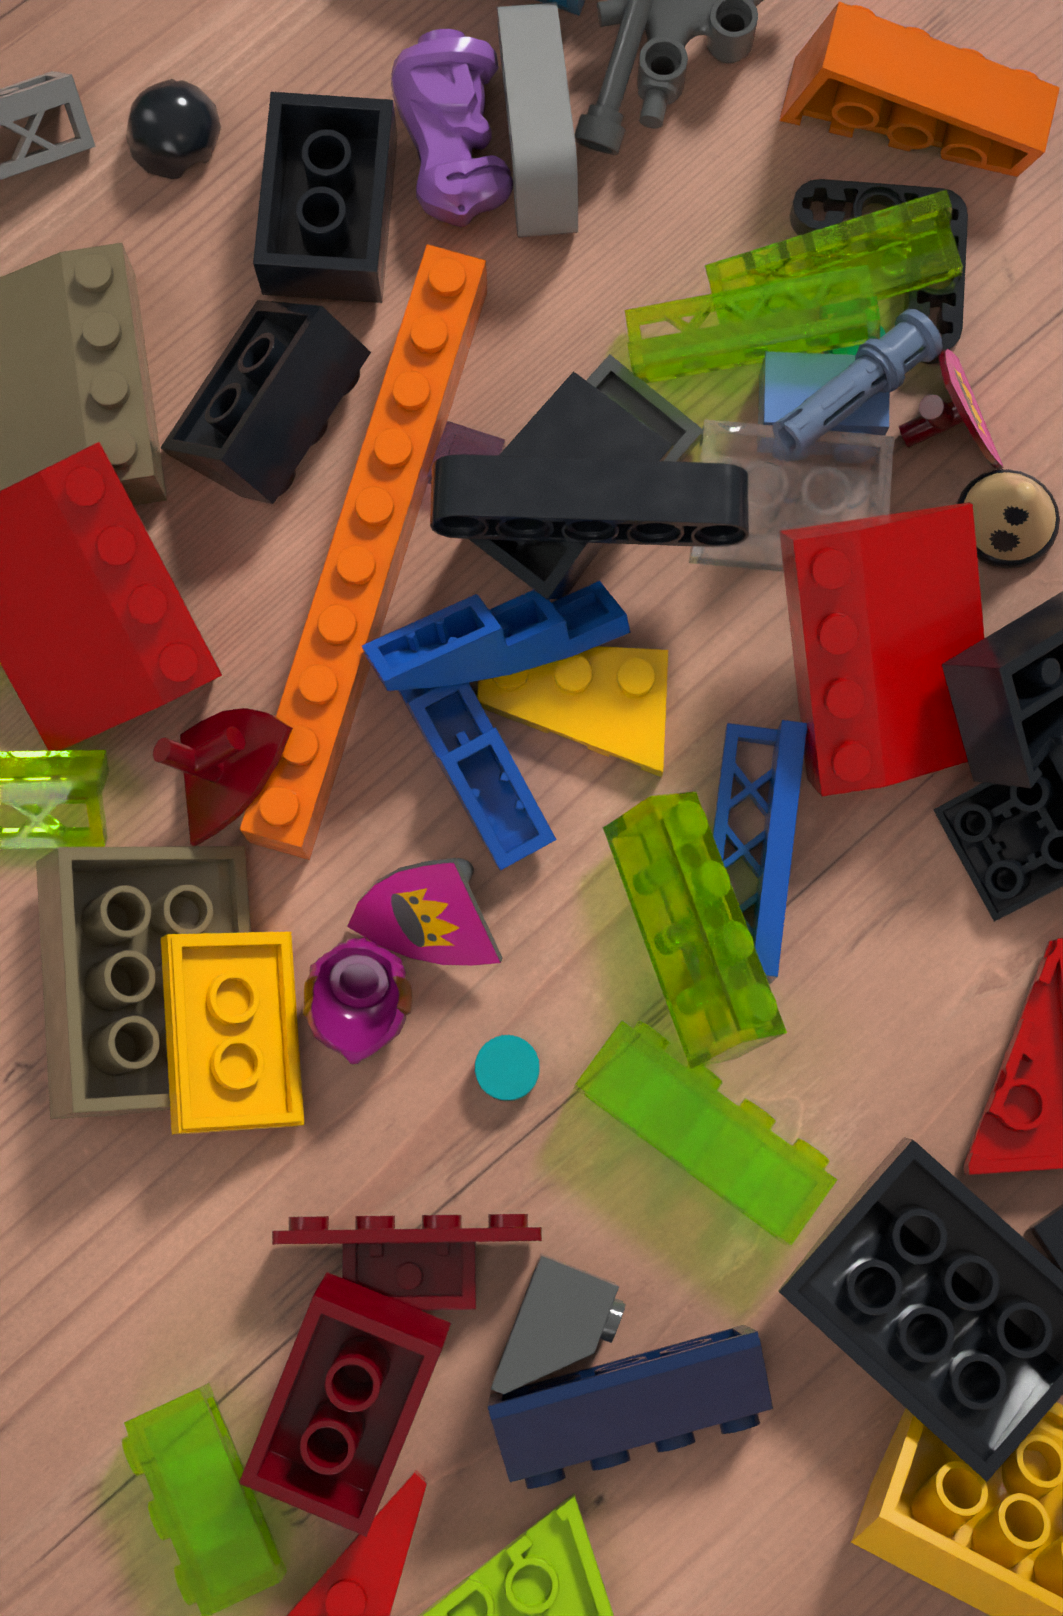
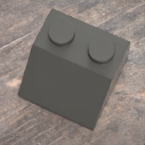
(557, 1323)

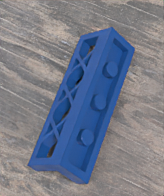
(778, 832)

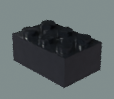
(326, 197)

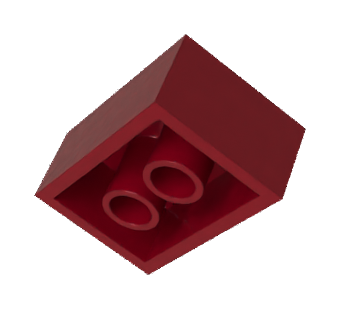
(345, 1403)

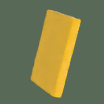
(231, 1032)

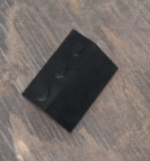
(268, 399)

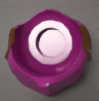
(357, 998)

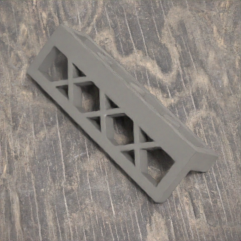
(32, 99)

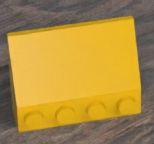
(967, 1536)

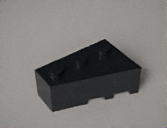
(1011, 696)

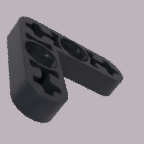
(838, 192)

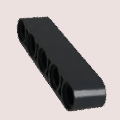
(589, 500)

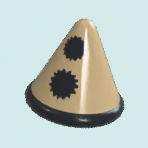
(1012, 517)

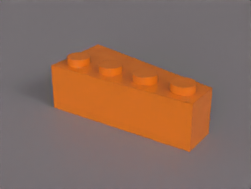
(919, 93)

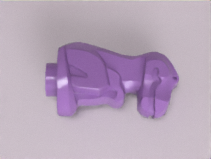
(442, 107)

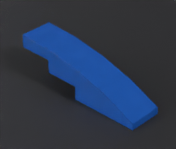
(482, 643)
(480, 771)

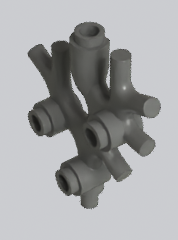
(669, 27)

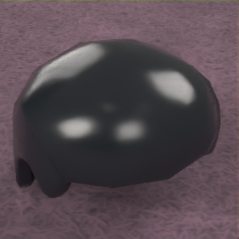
(172, 128)

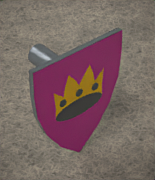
(427, 915)

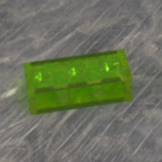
(199, 1501)

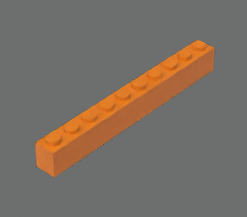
(368, 548)

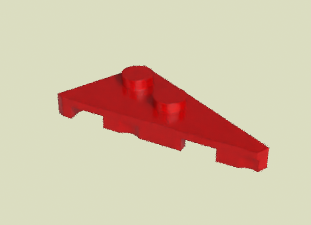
(1025, 1108)
(370, 1568)

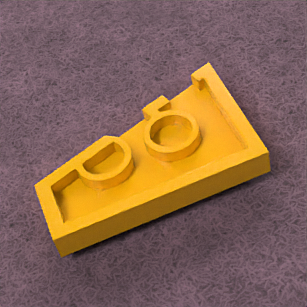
(597, 698)

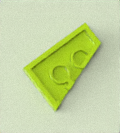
(537, 1574)

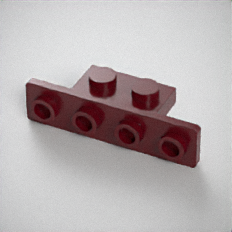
(414, 1266)

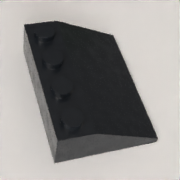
(939, 1306)

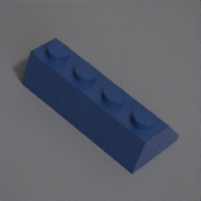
(631, 1404)

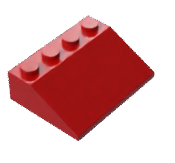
(89, 605)
(869, 628)

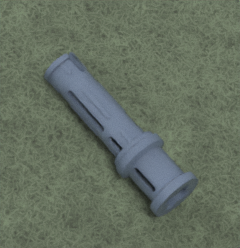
(877, 368)

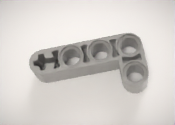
(538, 120)

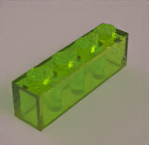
(693, 929)
(706, 1132)

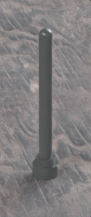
(601, 125)

